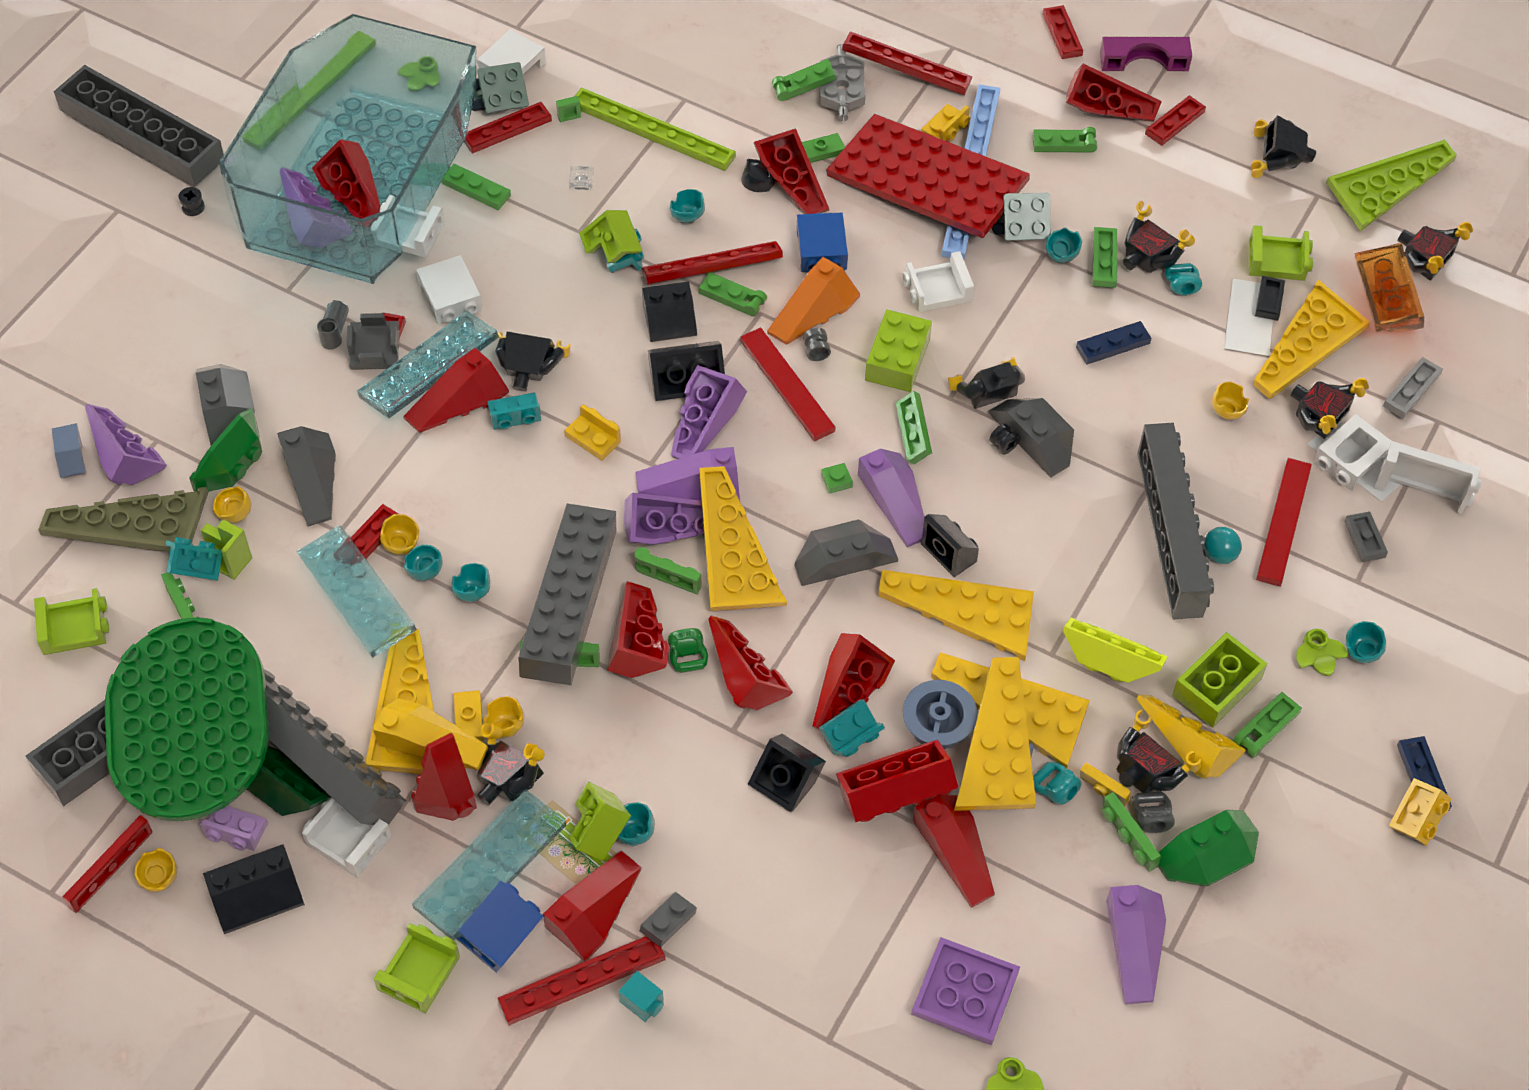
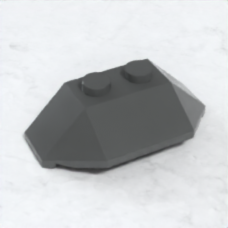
(223, 396)
(1041, 431)
(843, 551)

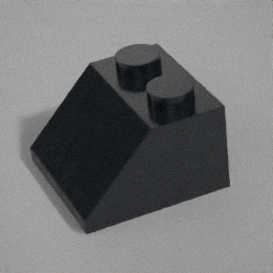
(669, 311)
(948, 544)
(786, 771)

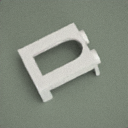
(1364, 435)

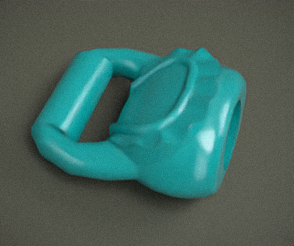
(1183, 278)
(1061, 787)

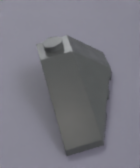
(311, 468)

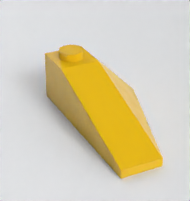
(412, 726)
(1186, 735)

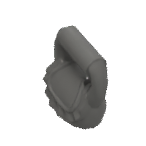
(1153, 818)

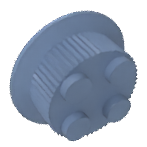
(939, 712)

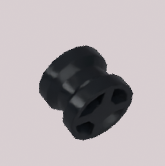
(191, 201)
(1004, 438)

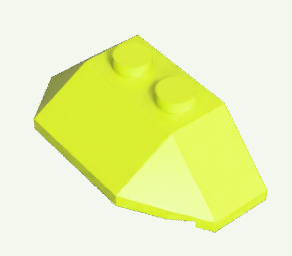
(1111, 653)

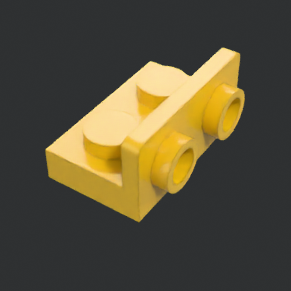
(947, 122)
(594, 433)
(1421, 811)

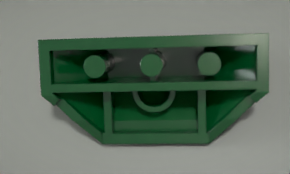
(285, 785)

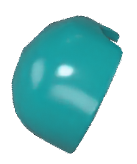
(688, 205)
(1063, 245)
(1222, 545)
(423, 562)
(471, 583)
(1365, 642)
(639, 826)

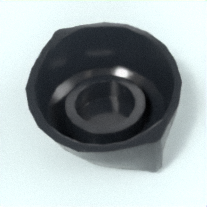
(757, 177)

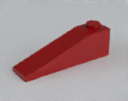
(851, 675)
(589, 908)

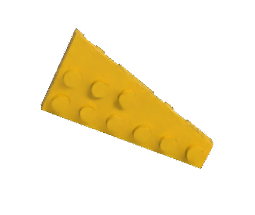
(1312, 336)
(734, 557)
(971, 608)
(403, 679)
(1051, 714)
(999, 755)

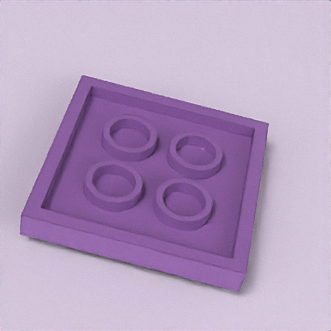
(965, 991)

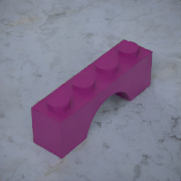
(1170, 52)

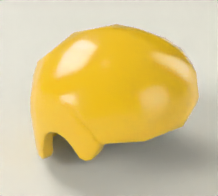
(1229, 400)
(232, 504)
(399, 534)
(505, 713)
(156, 870)

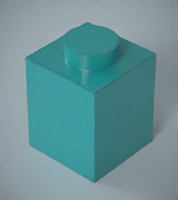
(641, 997)

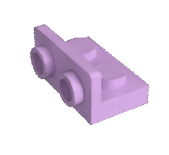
(235, 827)

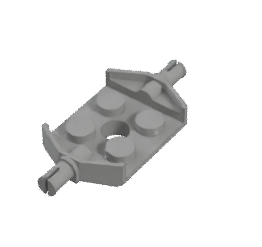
(849, 73)

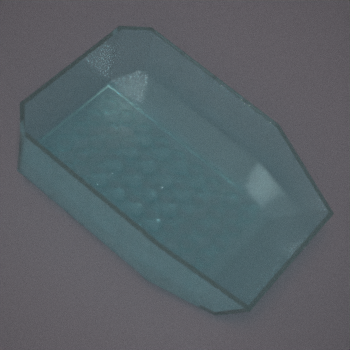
(363, 83)

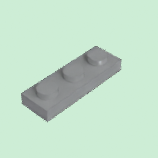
(1412, 387)

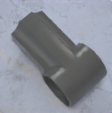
(332, 324)

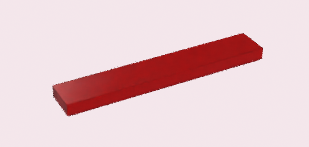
(907, 63)
(712, 262)
(787, 384)
(1284, 522)
(580, 979)

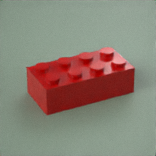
(897, 781)

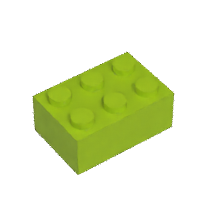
(898, 350)
(1219, 679)

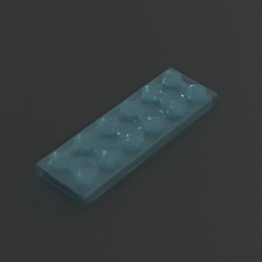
(426, 364)
(356, 591)
(493, 857)

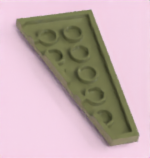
(131, 521)

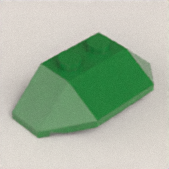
(229, 455)
(1210, 849)

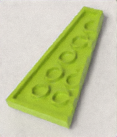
(1379, 186)

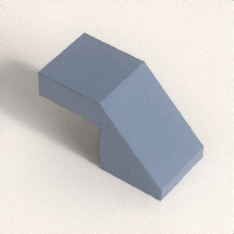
(68, 450)

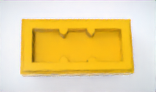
(469, 712)
(1104, 784)

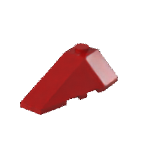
(1104, 95)
(790, 166)
(349, 178)
(459, 390)
(638, 637)
(744, 670)
(444, 783)
(957, 846)

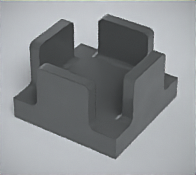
(373, 342)

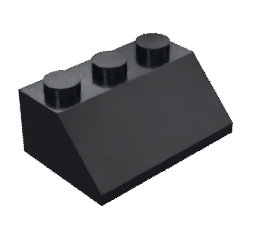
(675, 365)
(253, 889)

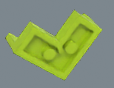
(612, 232)
(233, 546)
(600, 821)

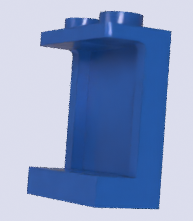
(821, 237)
(499, 925)

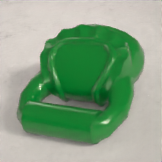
(686, 643)

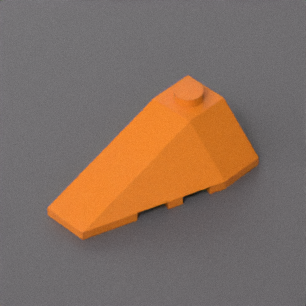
(818, 297)

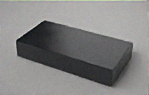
(1270, 298)

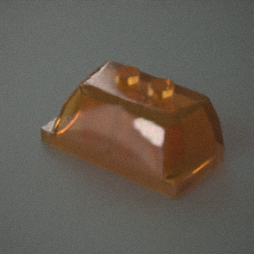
(1390, 289)

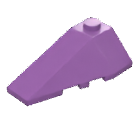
(301, 189)
(708, 407)
(120, 450)
(682, 476)
(895, 492)
(661, 518)
(1138, 935)

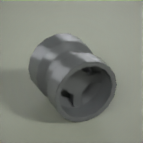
(817, 344)

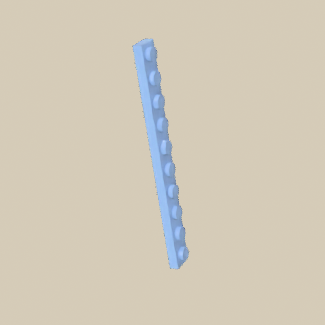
(977, 141)

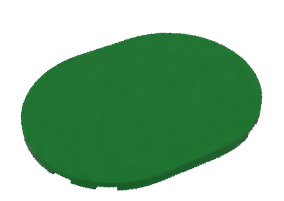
(186, 719)

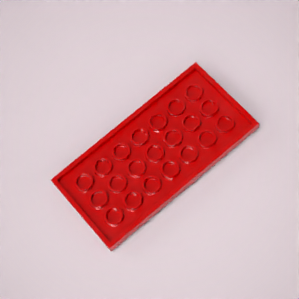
(927, 175)

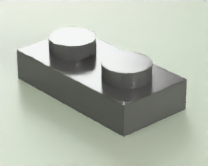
(1366, 536)
(668, 919)

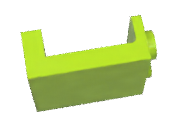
(1279, 255)
(71, 623)
(418, 968)

